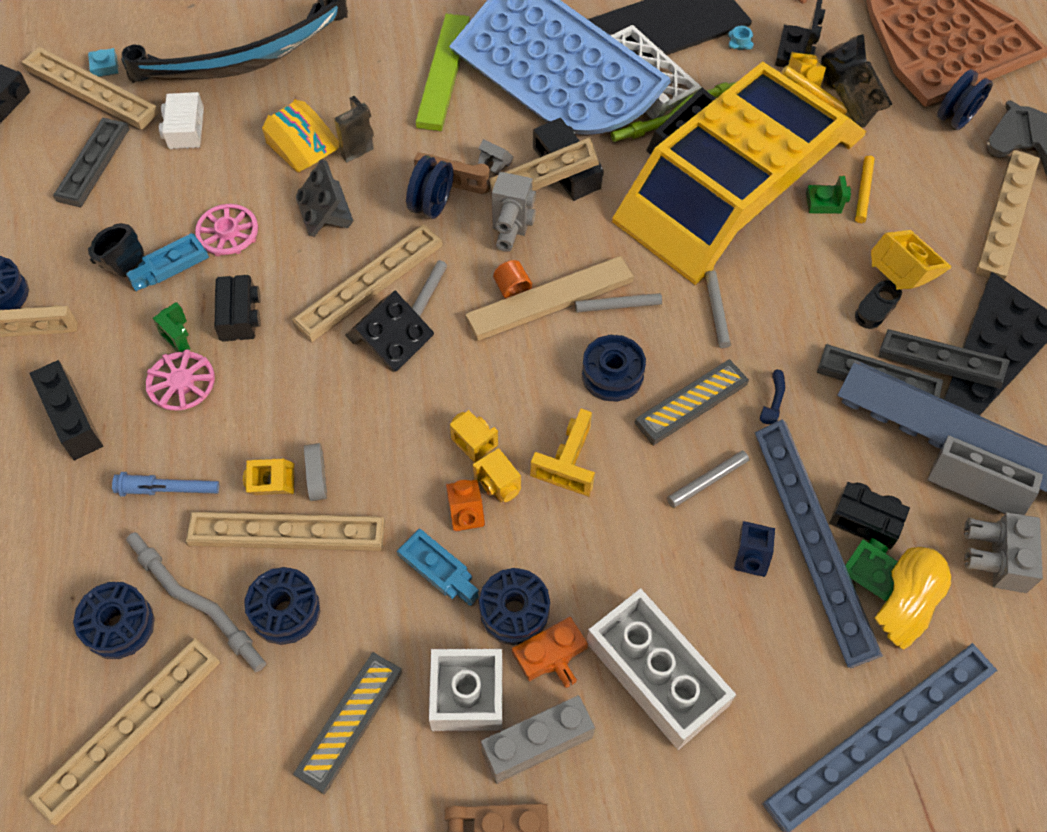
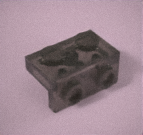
(862, 93)
(354, 130)

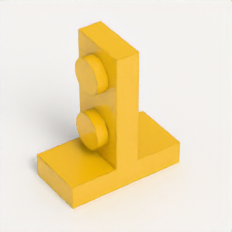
(562, 469)

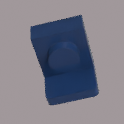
(755, 549)

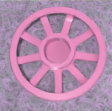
(227, 229)
(179, 380)

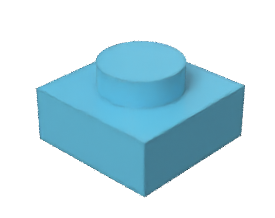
(103, 62)

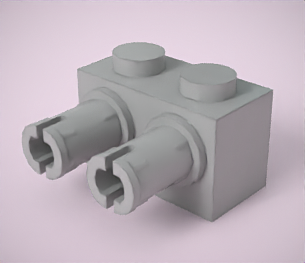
(512, 208)
(1014, 554)

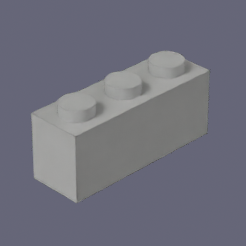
(985, 477)
(537, 739)

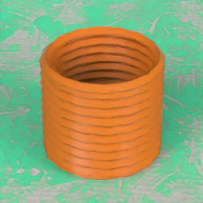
(512, 278)

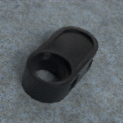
(874, 308)

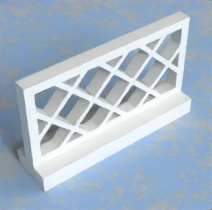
(661, 60)

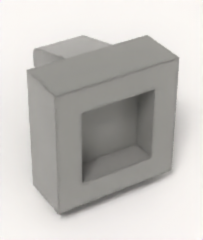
(493, 152)

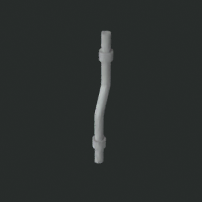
(238, 640)

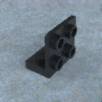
(800, 39)
(392, 331)

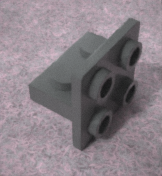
(322, 201)

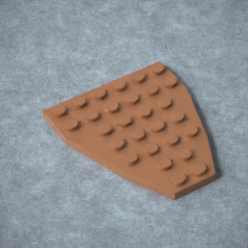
(942, 39)

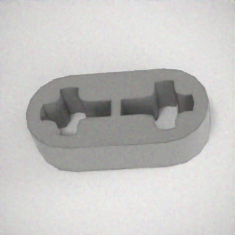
(315, 472)

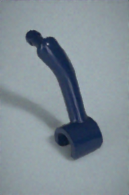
(771, 415)

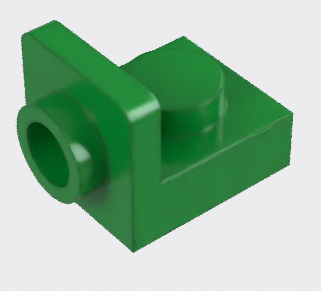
(828, 198)
(171, 328)

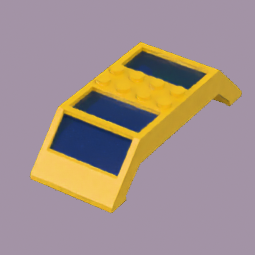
(728, 168)

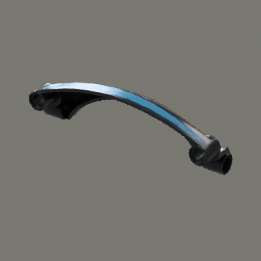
(236, 60)

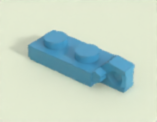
(167, 262)
(438, 567)

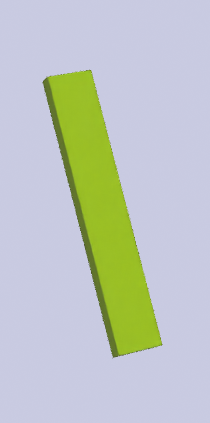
(441, 75)

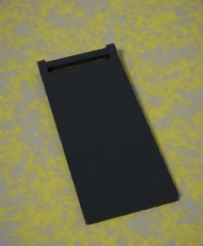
(675, 23)

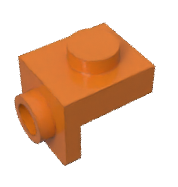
(465, 505)

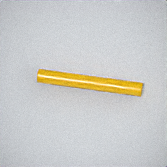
(814, 89)
(864, 190)

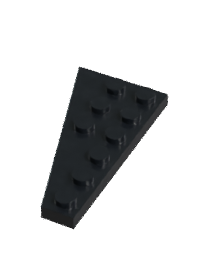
(1005, 327)

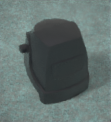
(843, 56)
(116, 249)

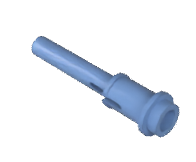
(142, 484)

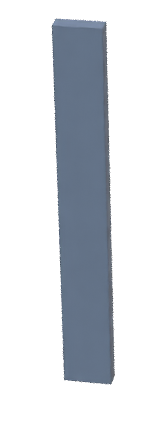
(818, 546)
(878, 738)

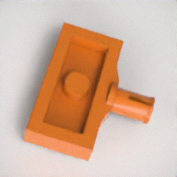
(551, 651)

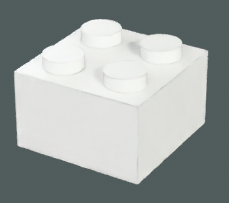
(466, 690)

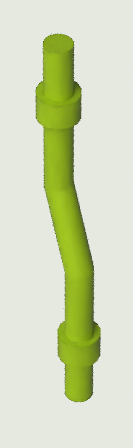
(638, 128)

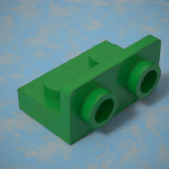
(872, 568)

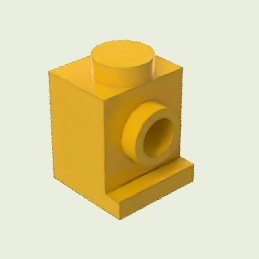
(807, 66)
(473, 435)
(257, 473)
(498, 476)

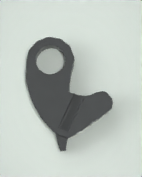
(1020, 129)

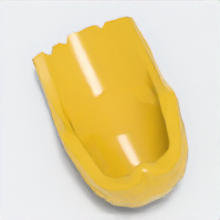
(919, 585)

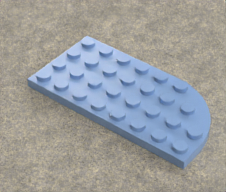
(559, 64)

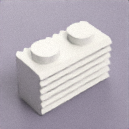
(182, 120)

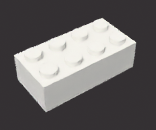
(659, 668)

